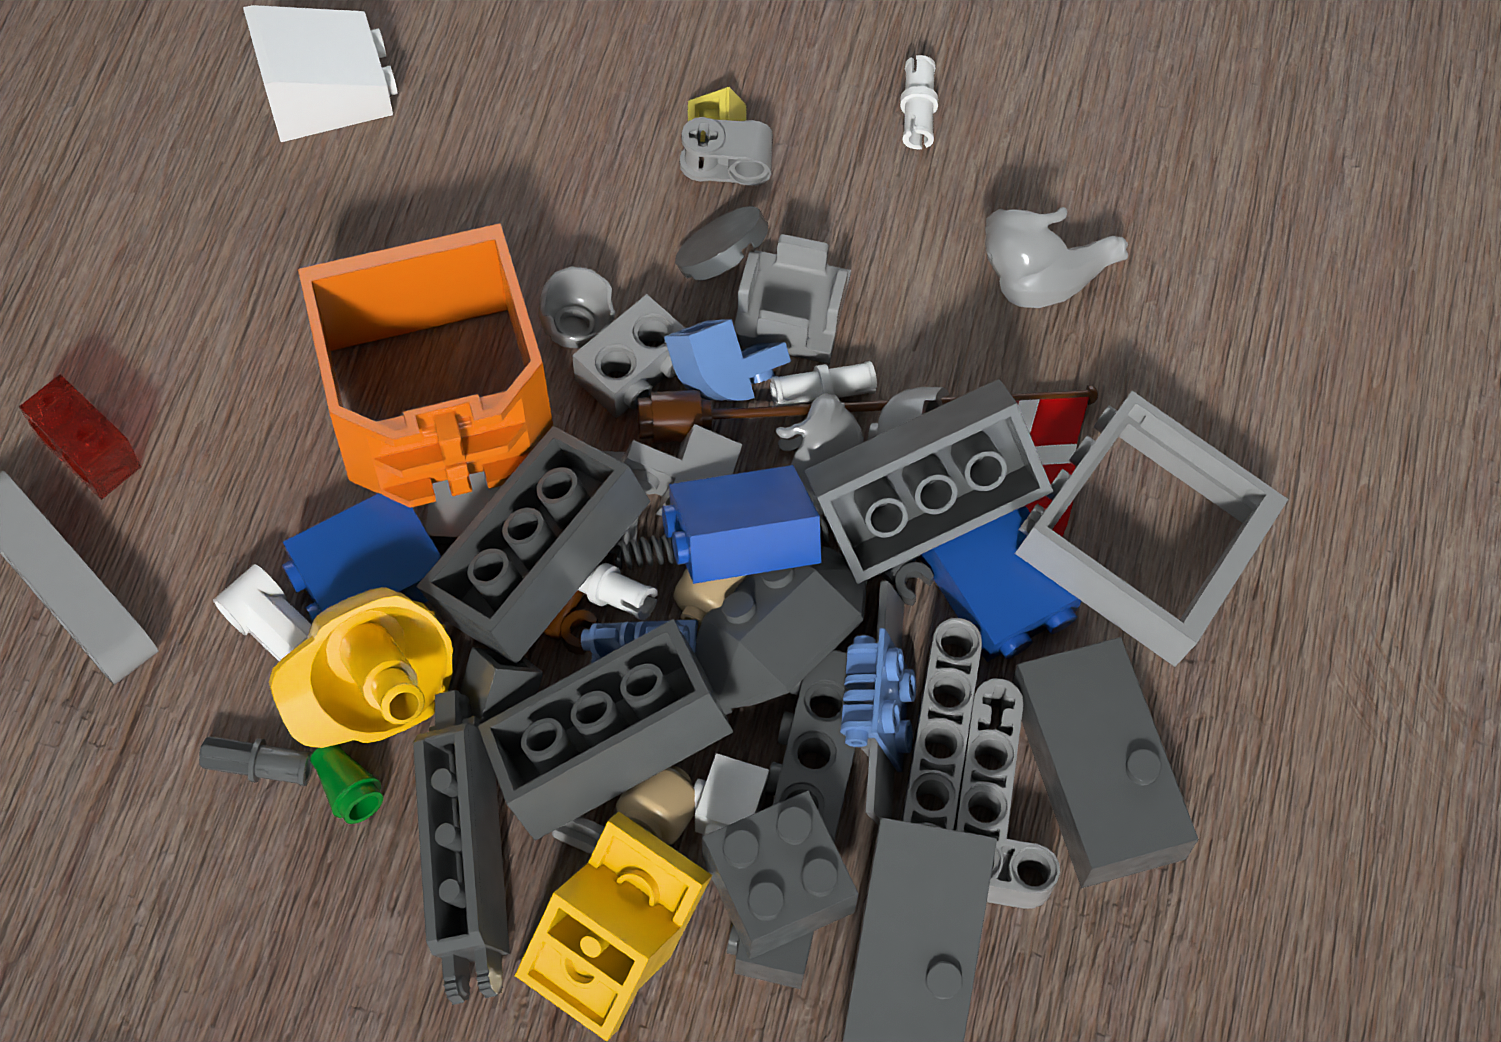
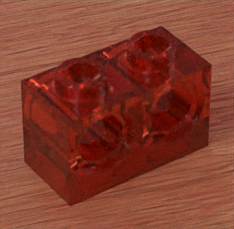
(80, 436)

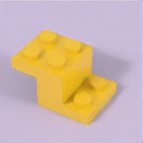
(612, 925)

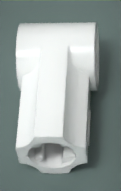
(260, 608)

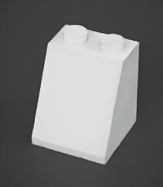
(320, 68)

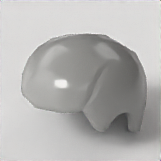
(575, 306)

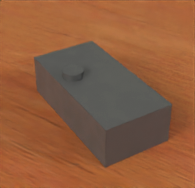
(929, 480)
(534, 544)
(603, 730)
(1103, 763)
(919, 935)

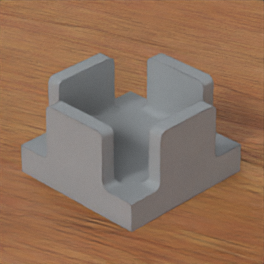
(792, 298)

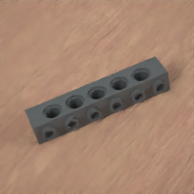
(804, 734)

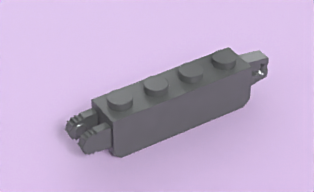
(460, 850)

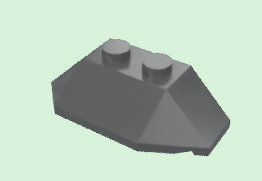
(778, 629)

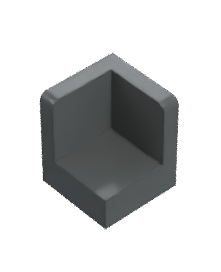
(497, 683)

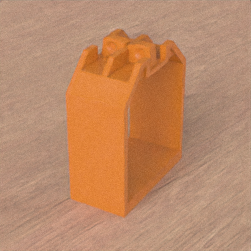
(409, 292)

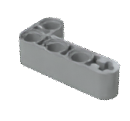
(995, 791)

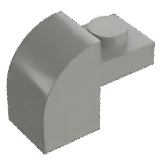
(699, 457)

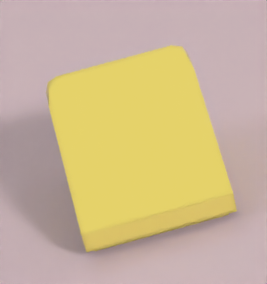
(717, 105)

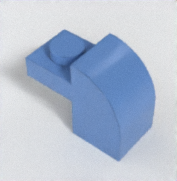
(711, 360)

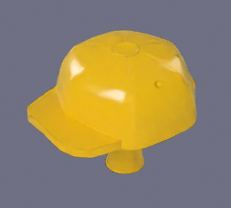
(363, 671)

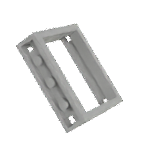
(1194, 464)

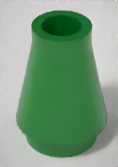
(347, 785)

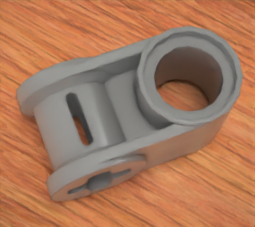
(731, 151)

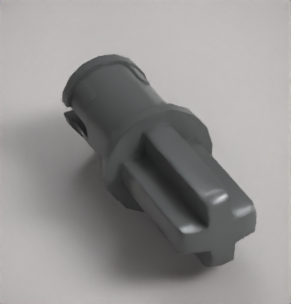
(256, 760)

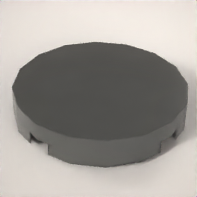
(721, 243)

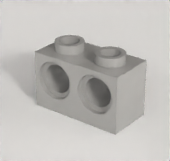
(623, 350)

